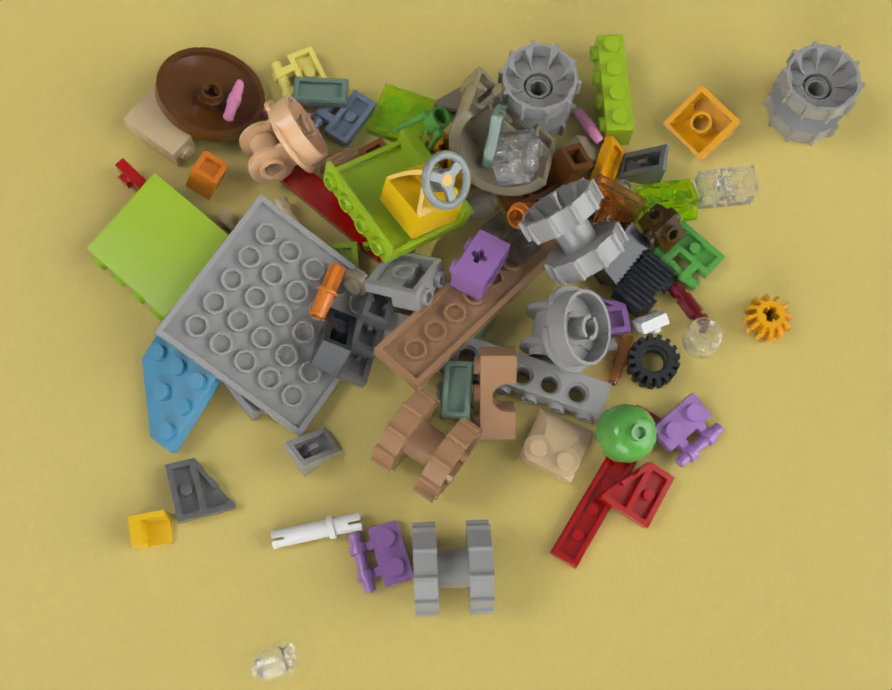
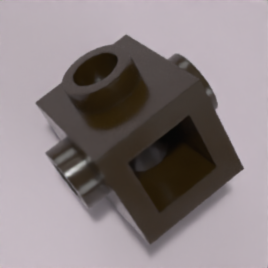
(662, 227)

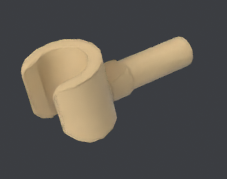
(227, 218)

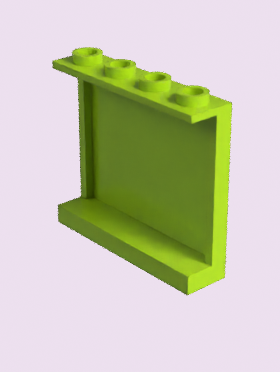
(359, 188)
(157, 245)

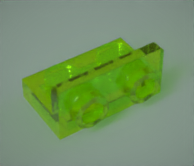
(675, 194)

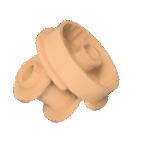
(282, 142)

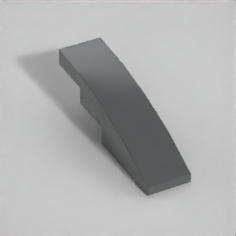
(370, 324)

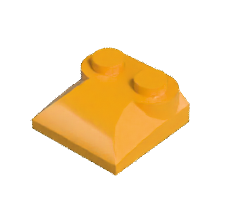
(701, 122)

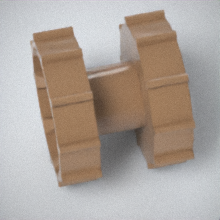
(415, 437)

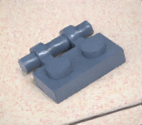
(347, 121)

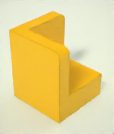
(150, 529)

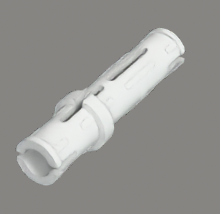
(316, 530)

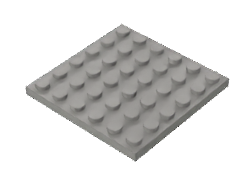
(251, 317)

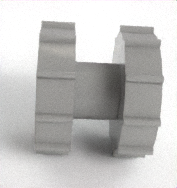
(545, 71)
(827, 75)
(581, 246)
(453, 568)

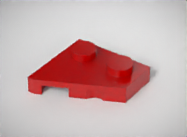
(639, 493)

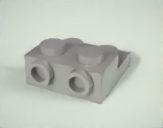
(408, 280)

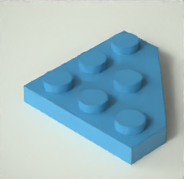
(174, 393)

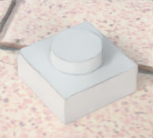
(650, 323)

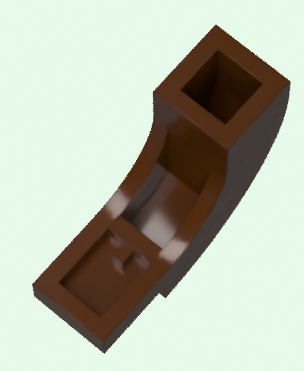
(567, 166)

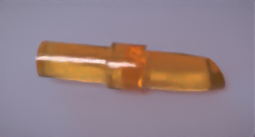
(620, 359)

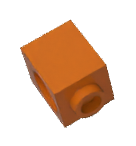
(206, 175)

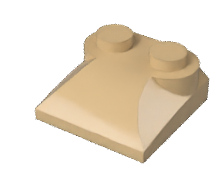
(555, 446)

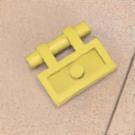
(301, 64)

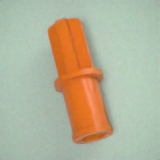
(327, 291)

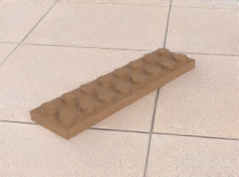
(452, 319)

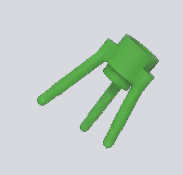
(434, 123)

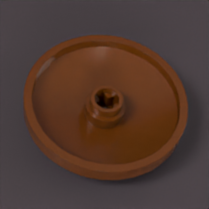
(195, 90)

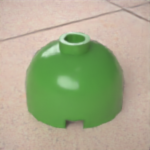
(626, 433)

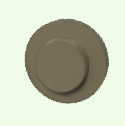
(355, 280)

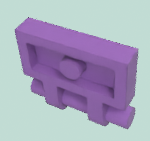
(680, 423)
(390, 554)

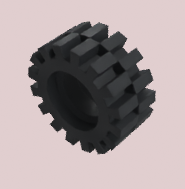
(658, 346)

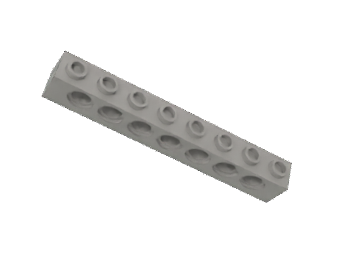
(538, 372)

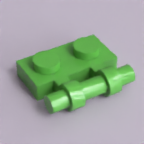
(696, 253)

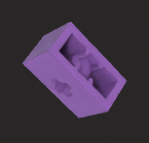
(479, 264)

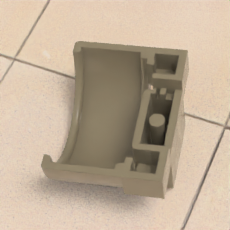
(470, 133)

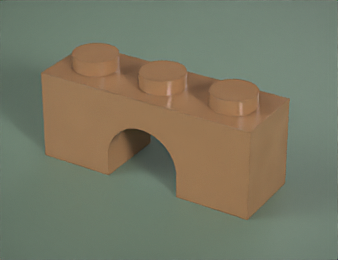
(495, 368)

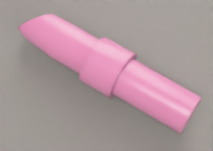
(234, 100)
(588, 125)

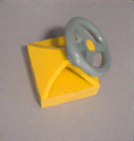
(426, 195)

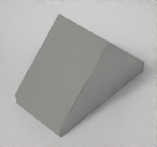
(312, 450)

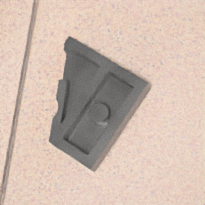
(195, 492)

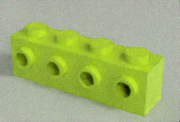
(612, 88)

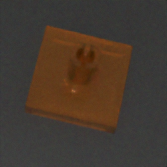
(618, 202)

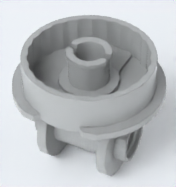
(569, 329)

